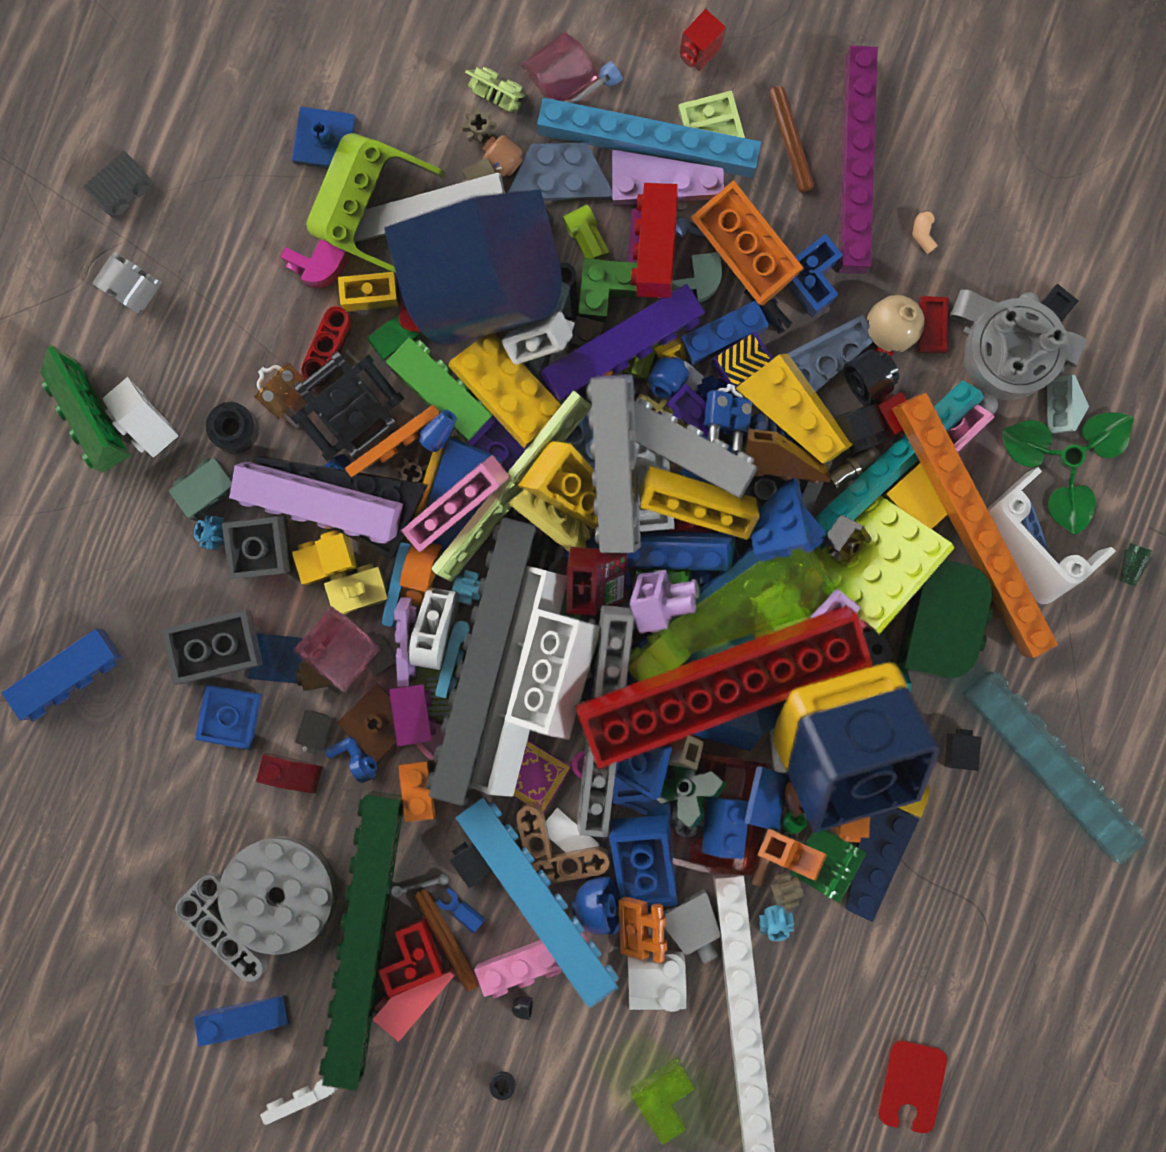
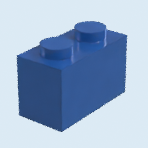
(725, 827)

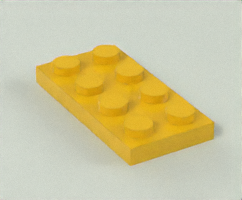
(505, 388)

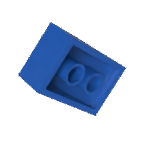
(644, 859)

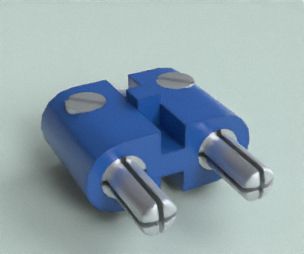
(728, 415)

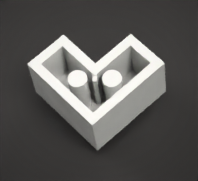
(136, 416)

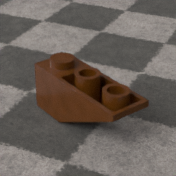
(782, 458)

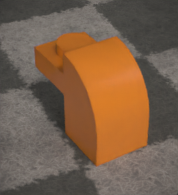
(418, 572)
(792, 854)

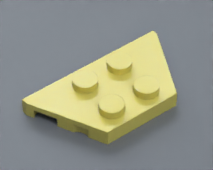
(551, 520)

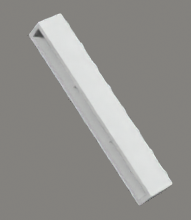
(504, 741)

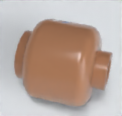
(503, 155)

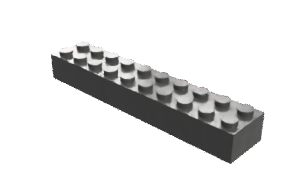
(482, 663)

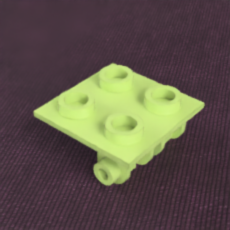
(485, 77)

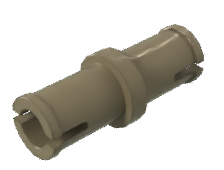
(853, 467)

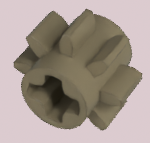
(473, 120)
(410, 467)
(786, 890)

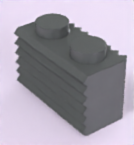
(118, 184)

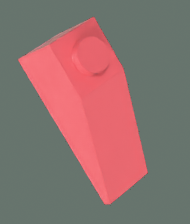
(403, 1009)

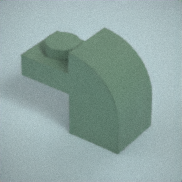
(706, 276)

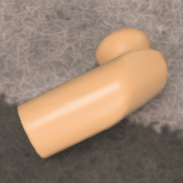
(922, 229)

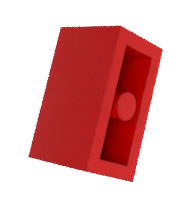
(702, 40)

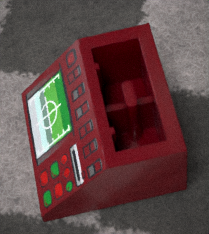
(595, 580)

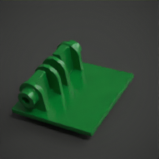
(838, 867)

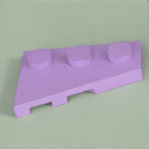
(406, 615)

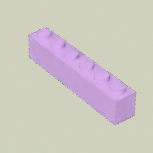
(316, 501)

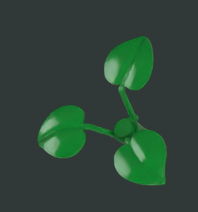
(1029, 442)

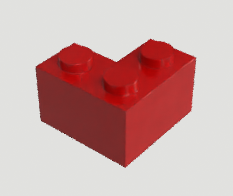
(419, 959)

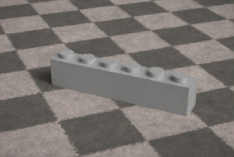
(692, 451)
(614, 463)

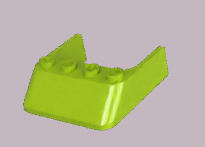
(349, 189)

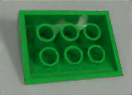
(82, 410)

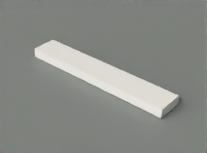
(378, 217)

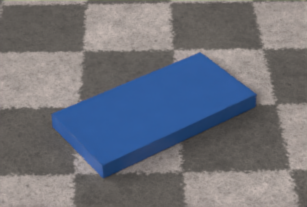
(456, 464)

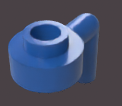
(361, 765)

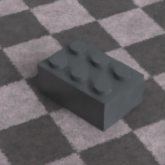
(212, 647)

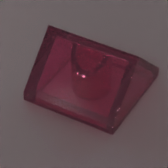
(560, 68)

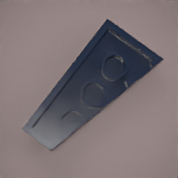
(884, 850)

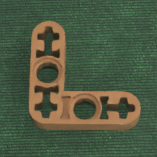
(547, 857)

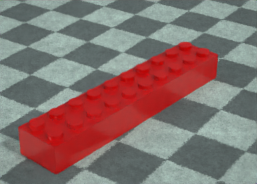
(722, 686)

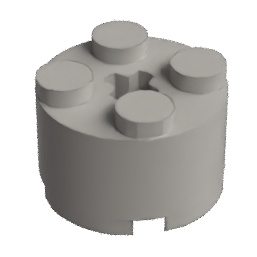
(127, 283)

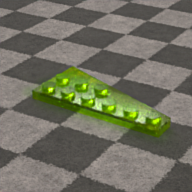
(752, 602)

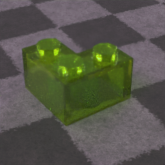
(657, 1096)

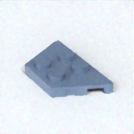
(562, 173)

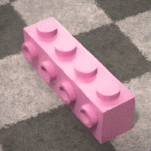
(516, 968)

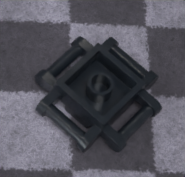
(347, 407)

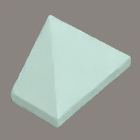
(1065, 404)

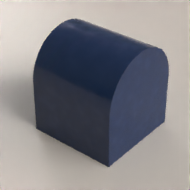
(477, 266)

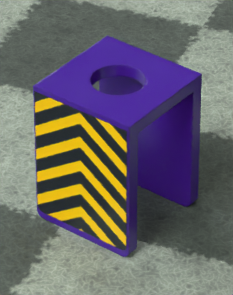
(741, 360)

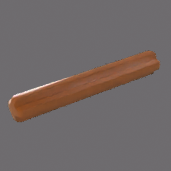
(791, 139)
(446, 939)

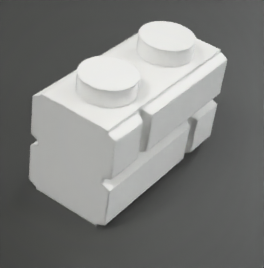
(537, 338)

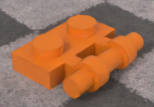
(634, 929)

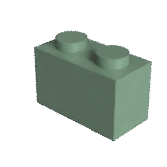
(202, 488)

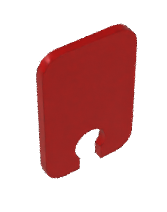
(914, 1078)

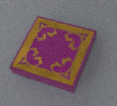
(539, 776)

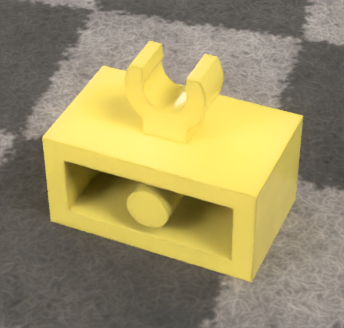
(357, 590)

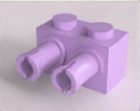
(658, 599)

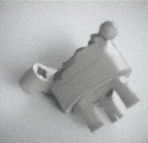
(1013, 345)

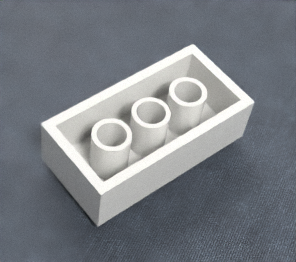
(552, 674)

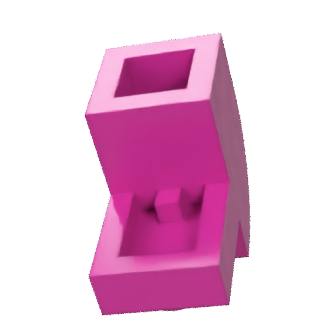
(321, 269)

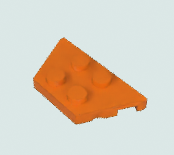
(388, 448)

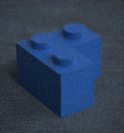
(810, 284)

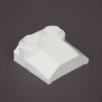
(657, 984)

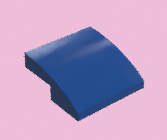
(767, 799)

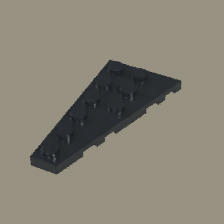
(393, 489)

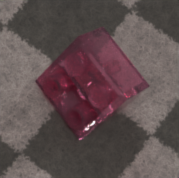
(337, 649)

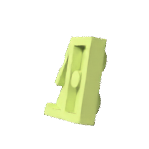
(713, 113)

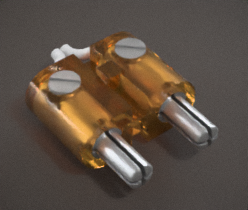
(278, 393)

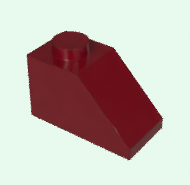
(289, 773)

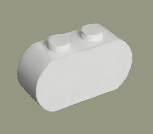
(433, 628)

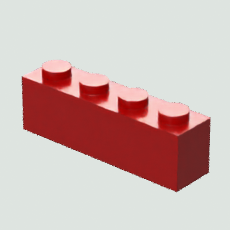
(656, 240)

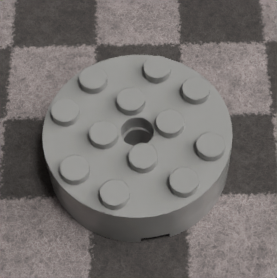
(248, 898)

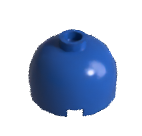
(597, 905)

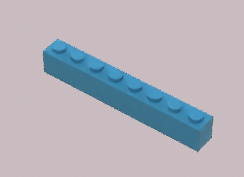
(647, 137)
(537, 903)

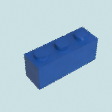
(723, 333)

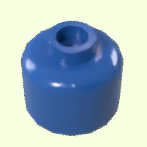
(667, 377)

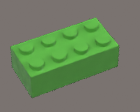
(435, 385)

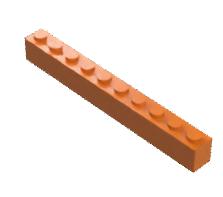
(974, 525)

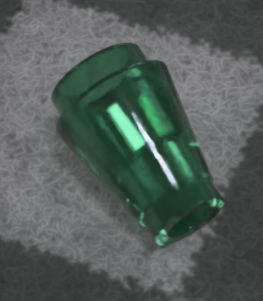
(1134, 563)

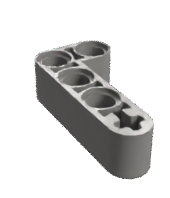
(217, 941)

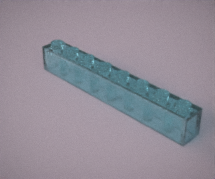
(1054, 767)

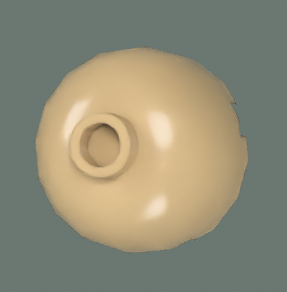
(895, 323)

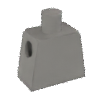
(693, 926)

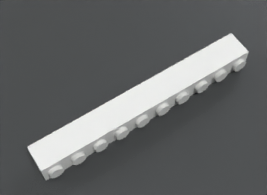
(743, 1013)

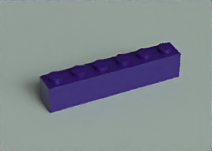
(624, 342)

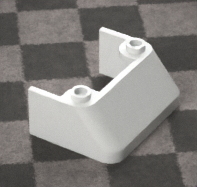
(1040, 571)

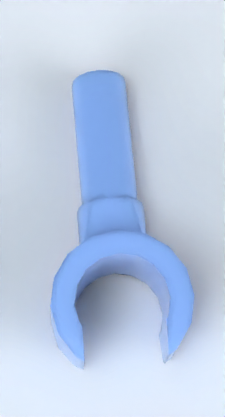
(684, 225)

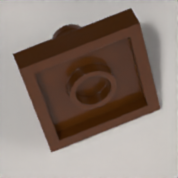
(371, 723)

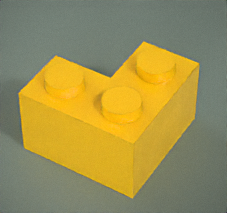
(324, 558)

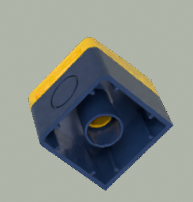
(855, 746)

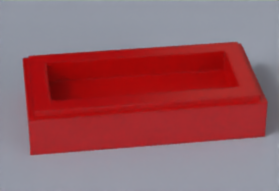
(935, 333)

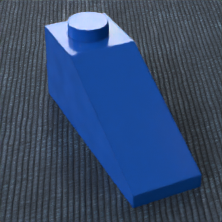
(240, 1020)

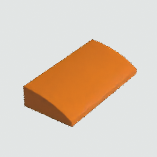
(747, 243)

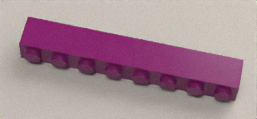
(857, 159)

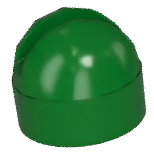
(793, 825)

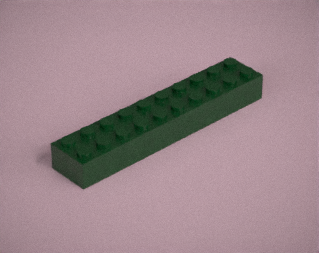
(363, 941)

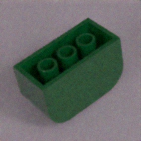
(946, 622)

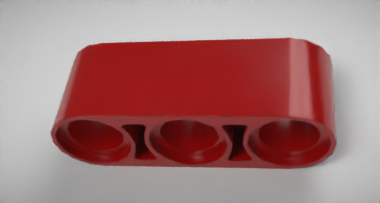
(326, 332)

